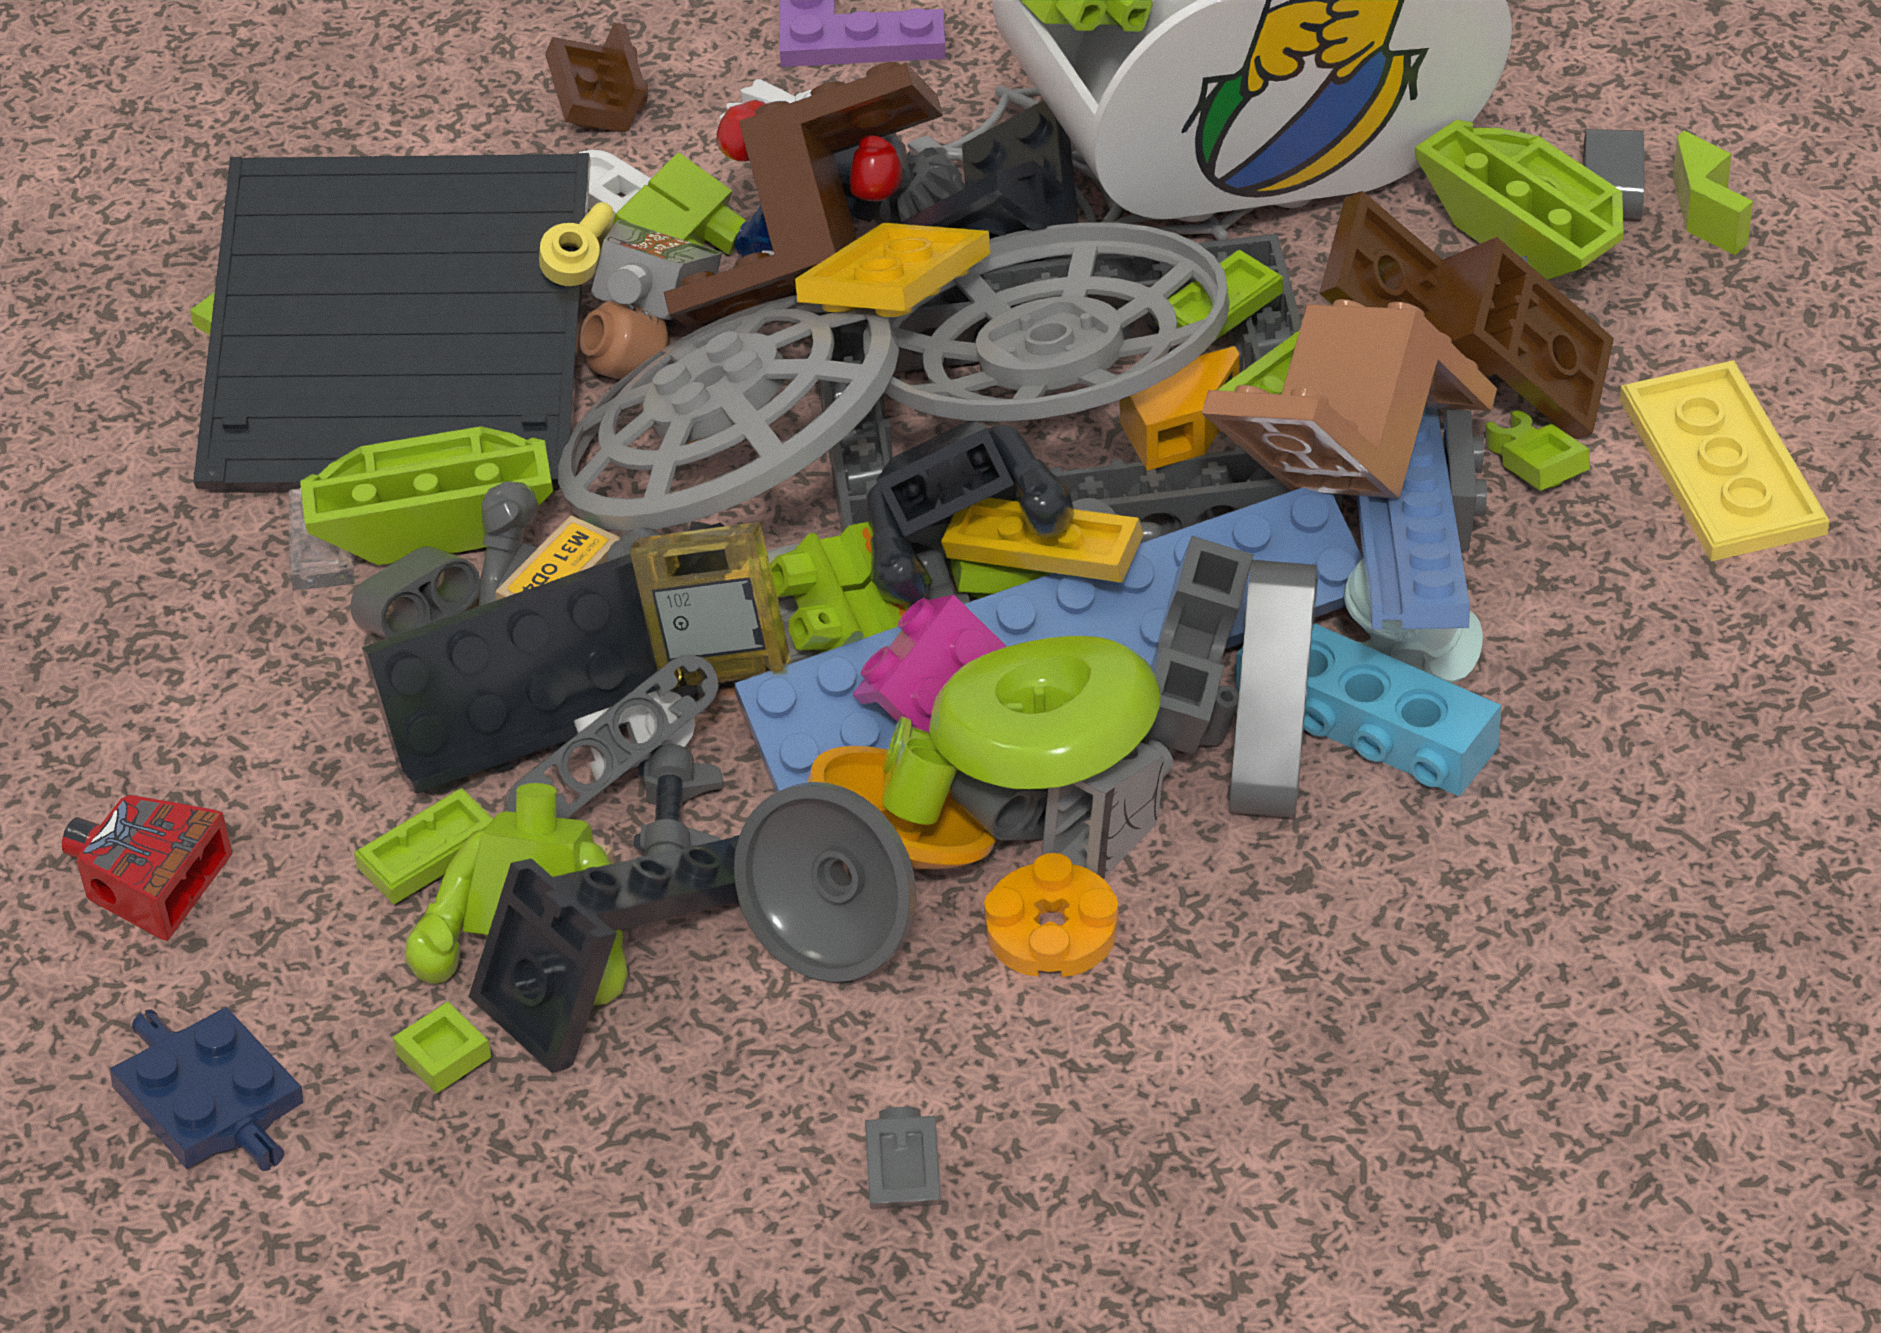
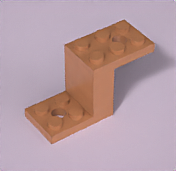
(1351, 399)

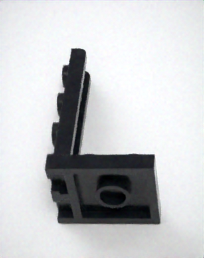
(559, 930)

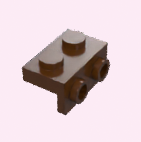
(597, 82)

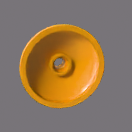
(946, 844)

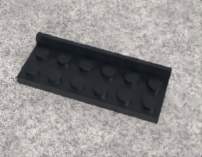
(517, 672)

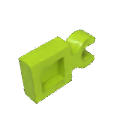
(1537, 456)

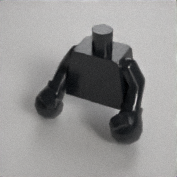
(946, 478)

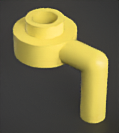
(588, 236)

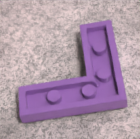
(818, 36)

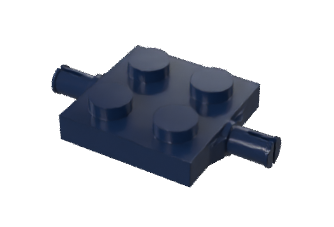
(207, 1088)

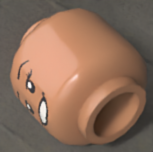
(621, 338)

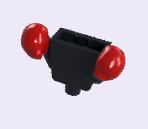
(866, 171)

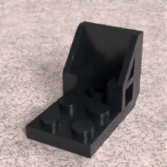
(1014, 179)

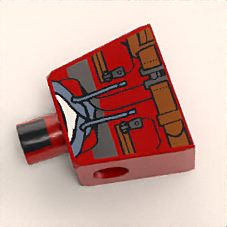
(149, 859)

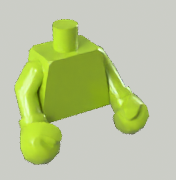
(478, 875)

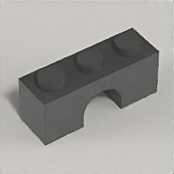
(1193, 640)

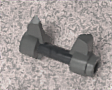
(670, 781)

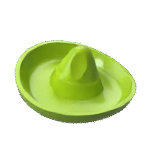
(1045, 711)

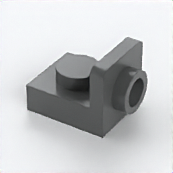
(902, 1159)

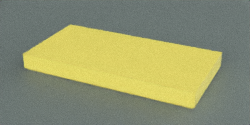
(1723, 460)

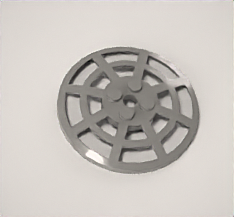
(1062, 337)
(715, 390)

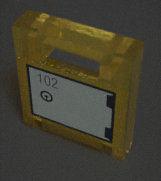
(715, 615)

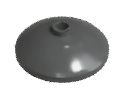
(799, 893)

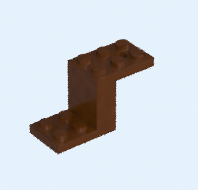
(801, 185)

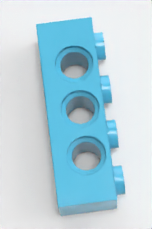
(1396, 712)

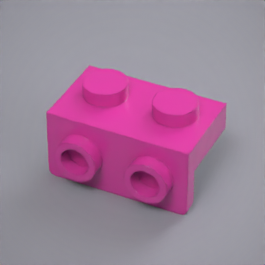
(931, 648)

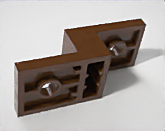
(1485, 302)

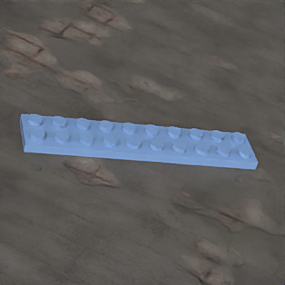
(814, 703)

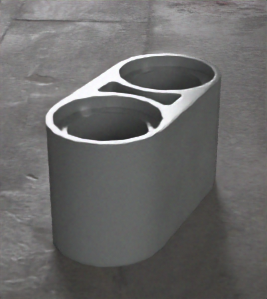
(1619, 160)
(413, 588)
(1002, 810)

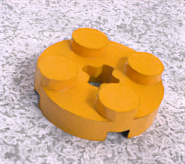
(1051, 886)

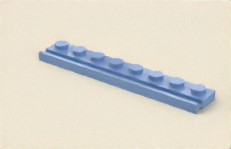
(1414, 543)

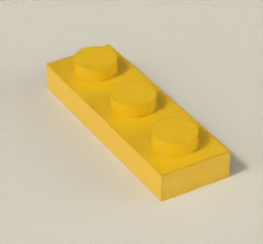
(997, 534)

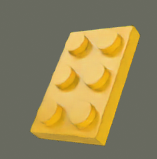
(892, 268)

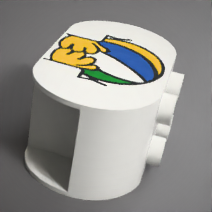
(1260, 95)

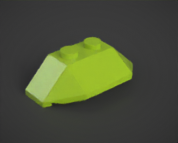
(1523, 194)
(419, 491)

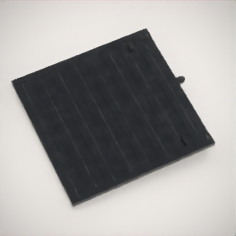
(385, 309)

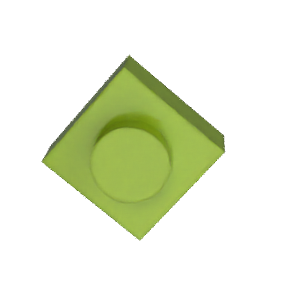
(442, 1047)

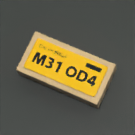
(566, 551)

